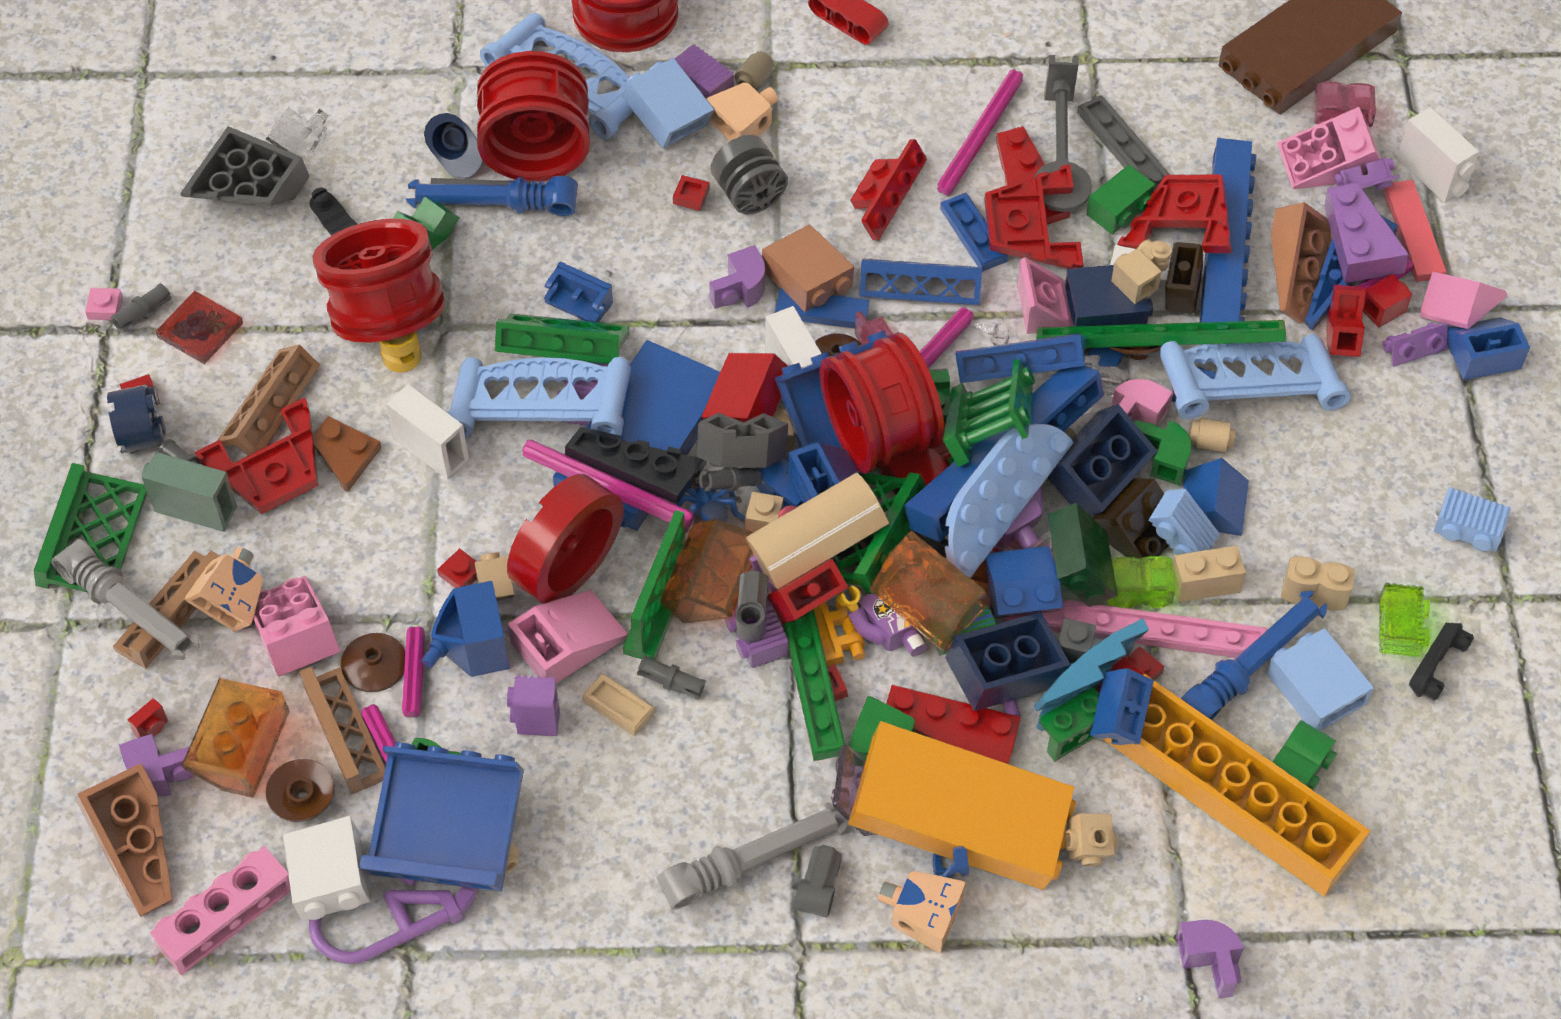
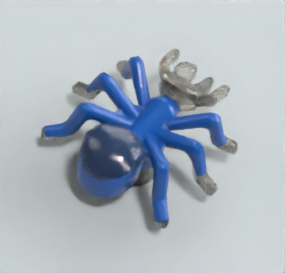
(709, 505)

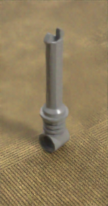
(106, 585)
(687, 882)

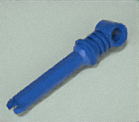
(555, 195)
(1233, 676)

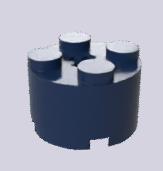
(135, 418)

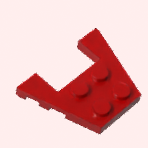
(1186, 203)
(1019, 220)
(275, 471)

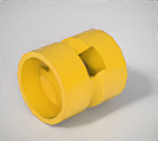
(401, 353)

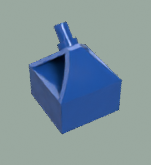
(469, 631)

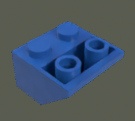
(1488, 347)
(818, 468)

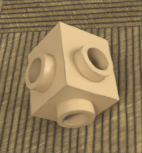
(1090, 838)

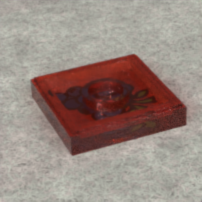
(199, 327)

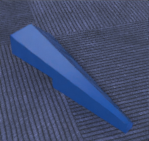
(1330, 276)

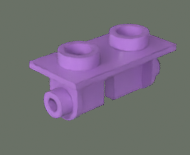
(1377, 174)
(1418, 344)

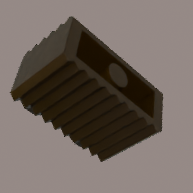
(1184, 277)

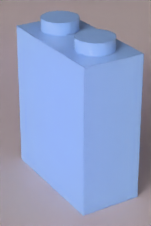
(667, 102)
(1319, 679)

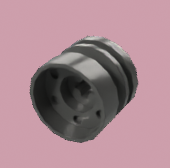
(749, 174)

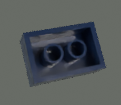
(1102, 460)
(1006, 661)

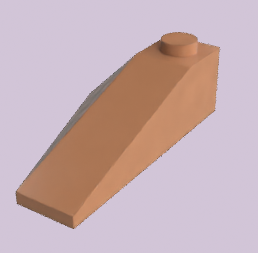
(1299, 251)
(129, 831)

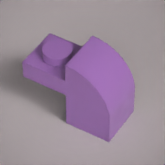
(744, 280)
(159, 768)
(1212, 945)

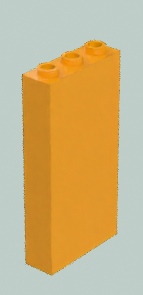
(956, 798)

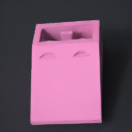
(1327, 148)
(293, 626)
(565, 634)

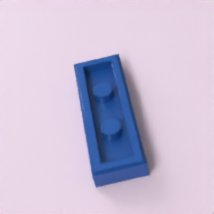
(971, 230)
(835, 311)

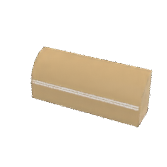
(817, 530)

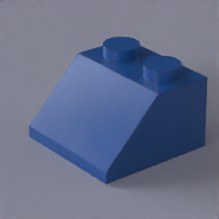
(1022, 582)

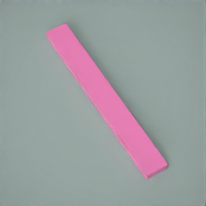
(1164, 629)

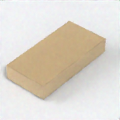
(618, 704)

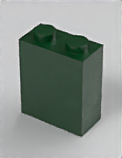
(1082, 555)

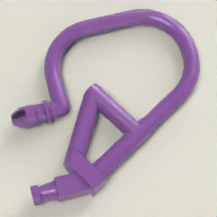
(453, 911)

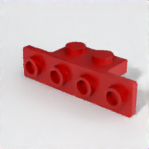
(886, 187)

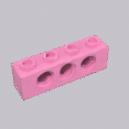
(217, 927)

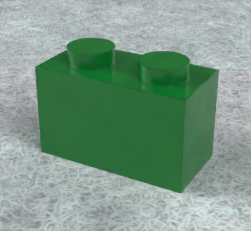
(1120, 199)

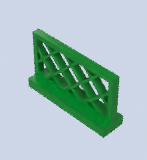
(560, 338)
(66, 517)
(887, 537)
(650, 616)

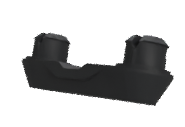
(330, 211)
(1450, 636)

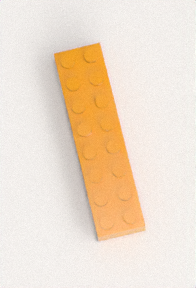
(1245, 791)

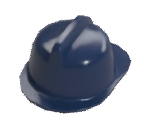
(453, 145)

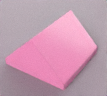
(1042, 297)
(1458, 300)

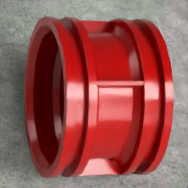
(532, 116)

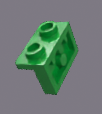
(1070, 724)

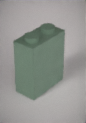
(189, 491)

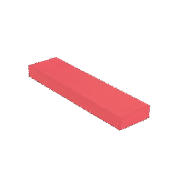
(1414, 229)

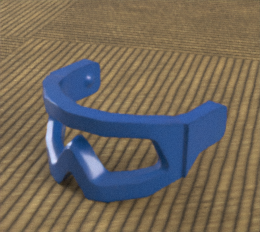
(959, 865)

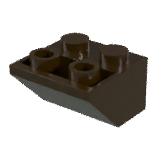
(1128, 520)

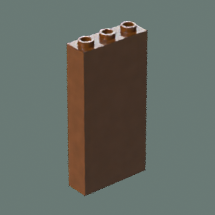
(1305, 45)

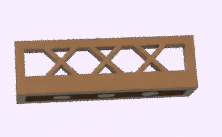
(276, 388)
(146, 647)
(332, 728)

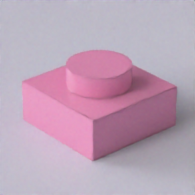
(103, 303)

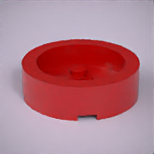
(565, 539)

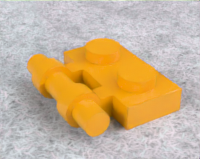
(831, 643)

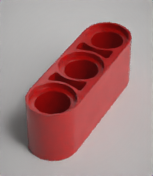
(852, 17)

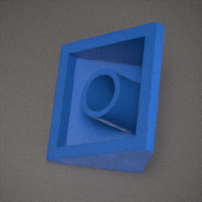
(1219, 493)

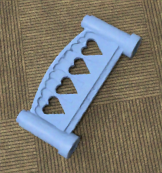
(607, 109)
(1195, 388)
(601, 406)

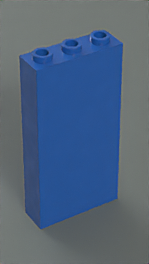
(662, 406)

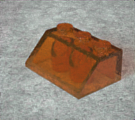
(708, 572)
(928, 591)
(237, 736)

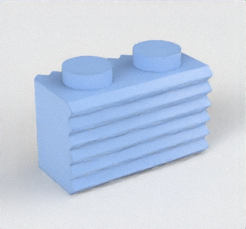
(1472, 520)
(1183, 523)

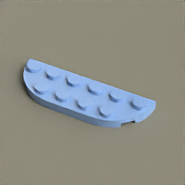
(1000, 492)

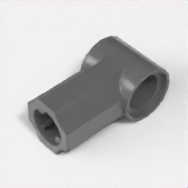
(752, 605)
(817, 889)

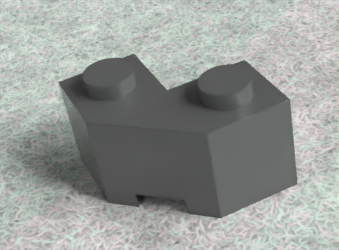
(740, 444)

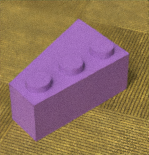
(1361, 236)

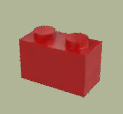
(807, 591)

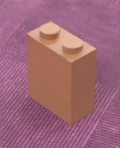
(807, 268)

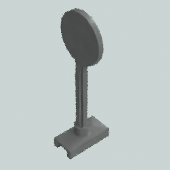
(1060, 88)

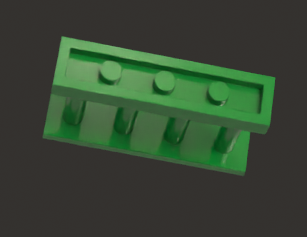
(988, 412)

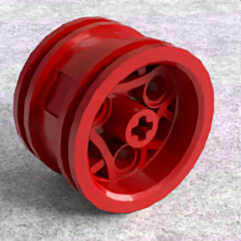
(624, 23)
(379, 280)
(882, 402)

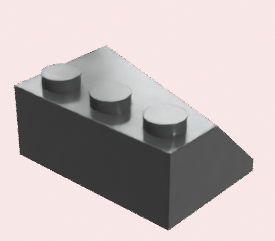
(247, 172)

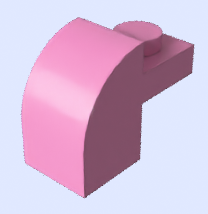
(1143, 400)

